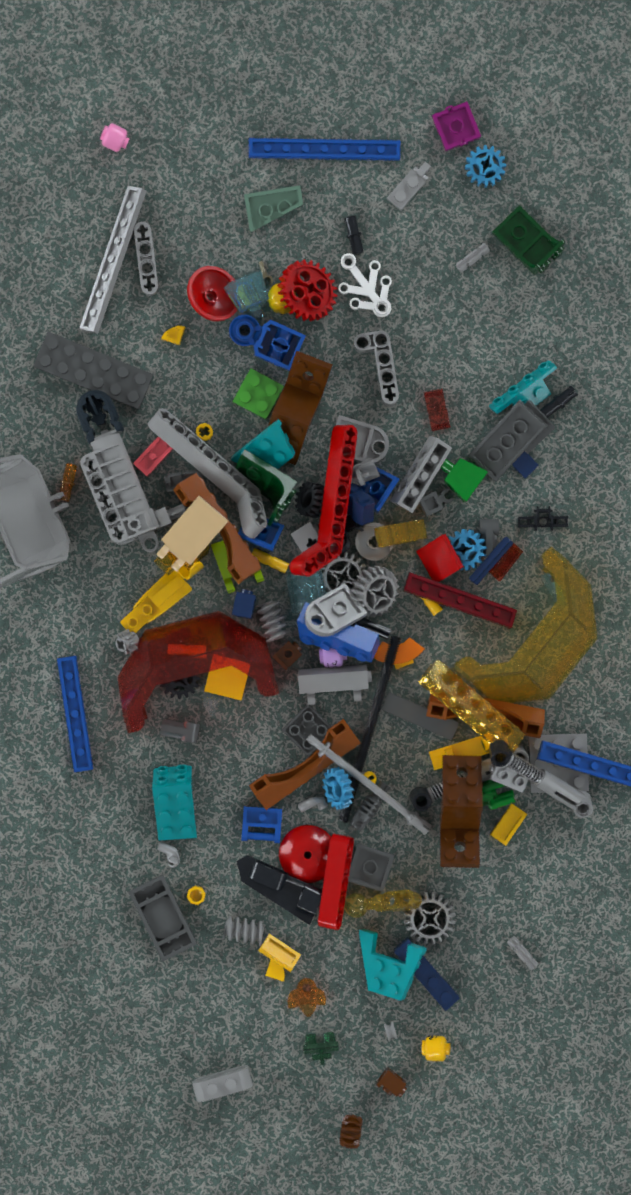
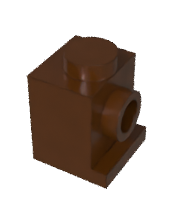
(284, 661)
(392, 1083)

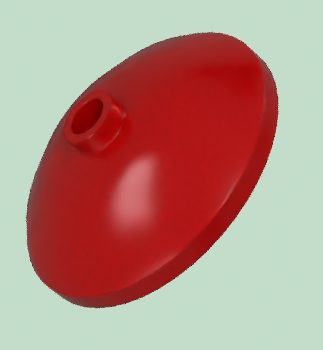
(211, 282)
(294, 846)

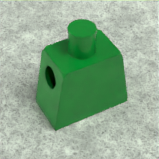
(462, 477)

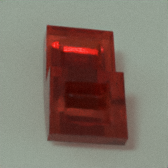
(436, 409)

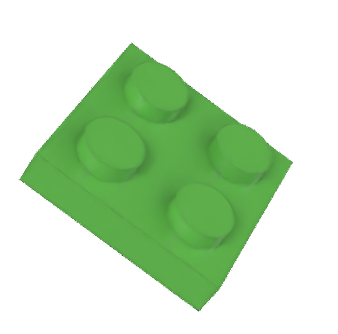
(258, 394)

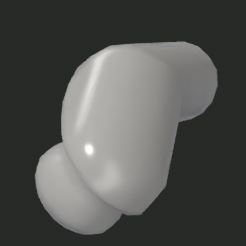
(311, 802)
(171, 852)

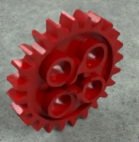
(307, 290)

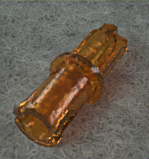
(67, 481)

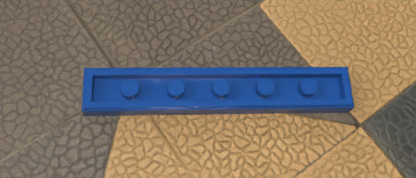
(75, 713)
(584, 763)

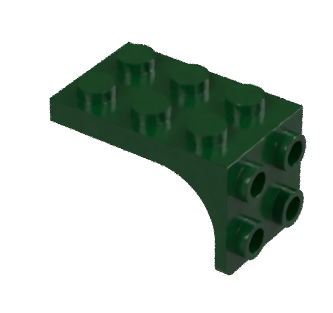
(528, 241)
(270, 481)

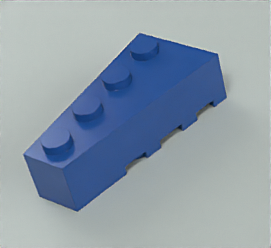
(351, 641)

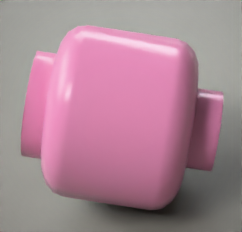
(114, 137)

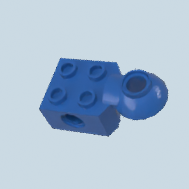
(270, 341)

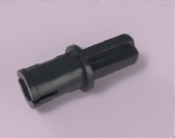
(354, 235)

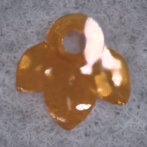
(306, 999)

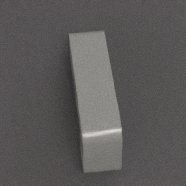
(382, 369)

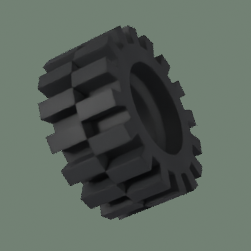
(310, 499)

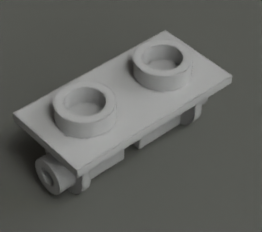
(508, 777)

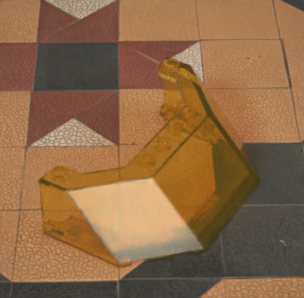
(549, 650)

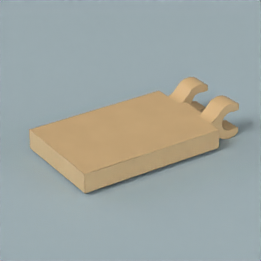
(192, 533)

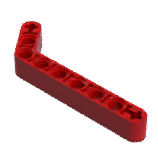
(334, 504)

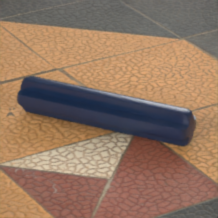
(491, 560)

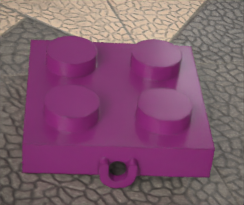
(456, 126)

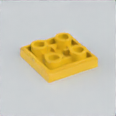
(226, 682)

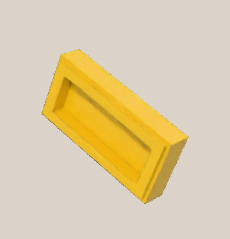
(508, 824)
(279, 952)

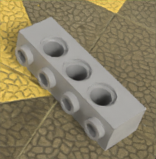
(421, 474)

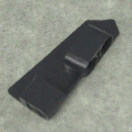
(276, 884)

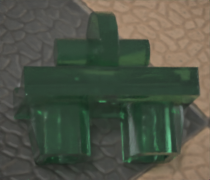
(329, 1045)

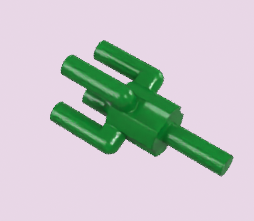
(491, 798)

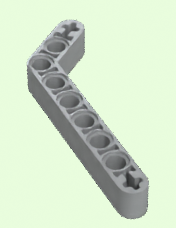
(214, 468)

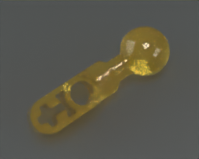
(357, 905)

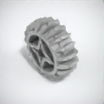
(350, 562)
(378, 580)
(436, 911)

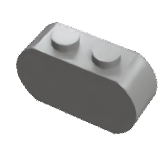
(222, 1083)

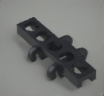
(536, 519)

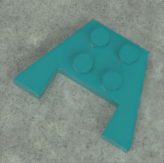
(386, 974)

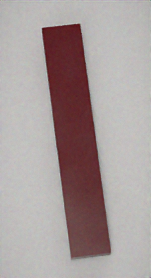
(460, 600)

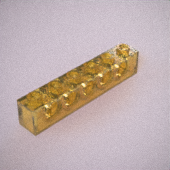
(470, 705)

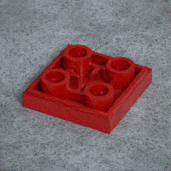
(440, 558)

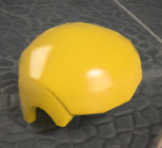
(274, 300)

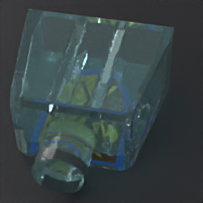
(248, 293)

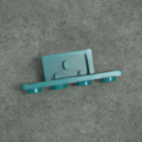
(531, 388)

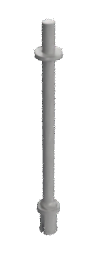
(412, 817)

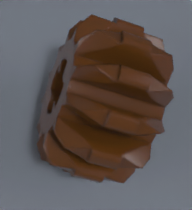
(351, 1131)

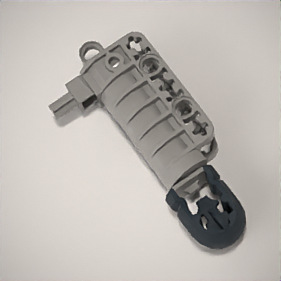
(118, 477)

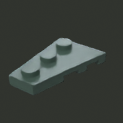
(271, 204)

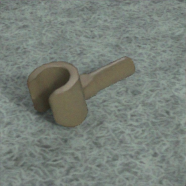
(265, 276)

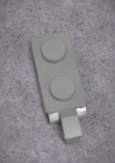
(409, 186)

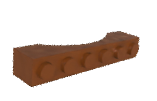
(240, 559)
(527, 718)
(274, 787)

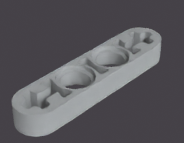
(148, 258)

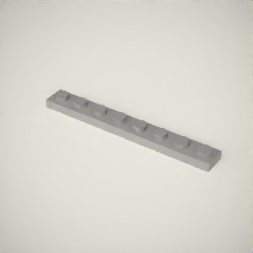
(112, 259)

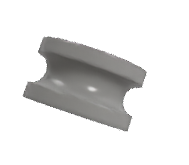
(390, 1031)

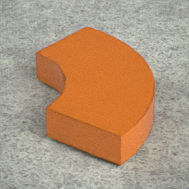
(406, 651)

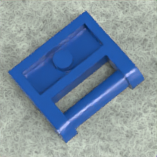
(262, 818)

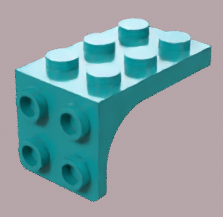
(174, 802)

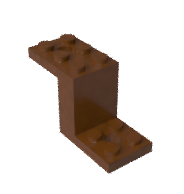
(301, 399)
(460, 811)

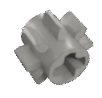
(127, 641)

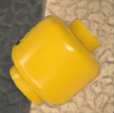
(435, 1048)

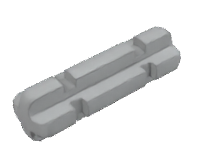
(472, 257)
(521, 951)

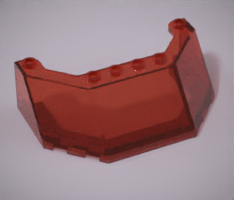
(190, 650)

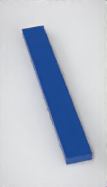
(324, 149)

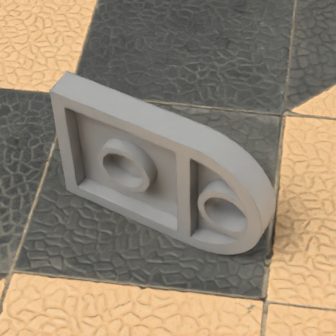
(366, 438)
(335, 611)

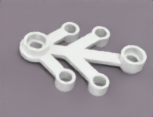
(367, 288)

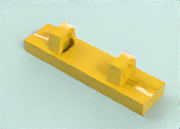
(469, 747)

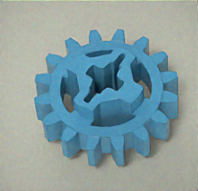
(492, 168)
(464, 542)
(337, 788)

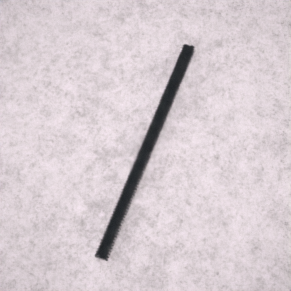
(361, 757)

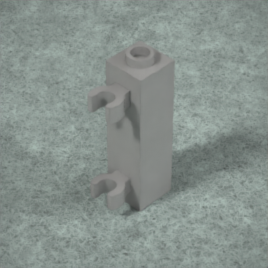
(333, 679)

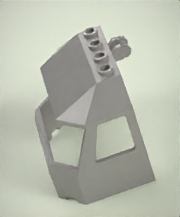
(30, 520)

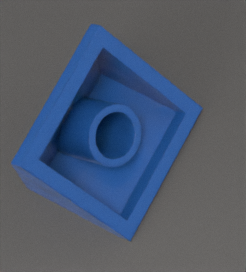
(380, 488)
(267, 538)

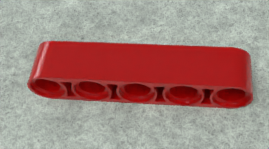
(335, 881)

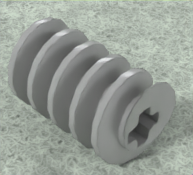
(272, 620)
(243, 930)

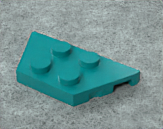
(270, 446)

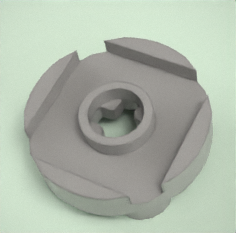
(365, 549)

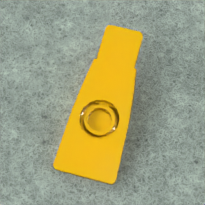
(156, 601)

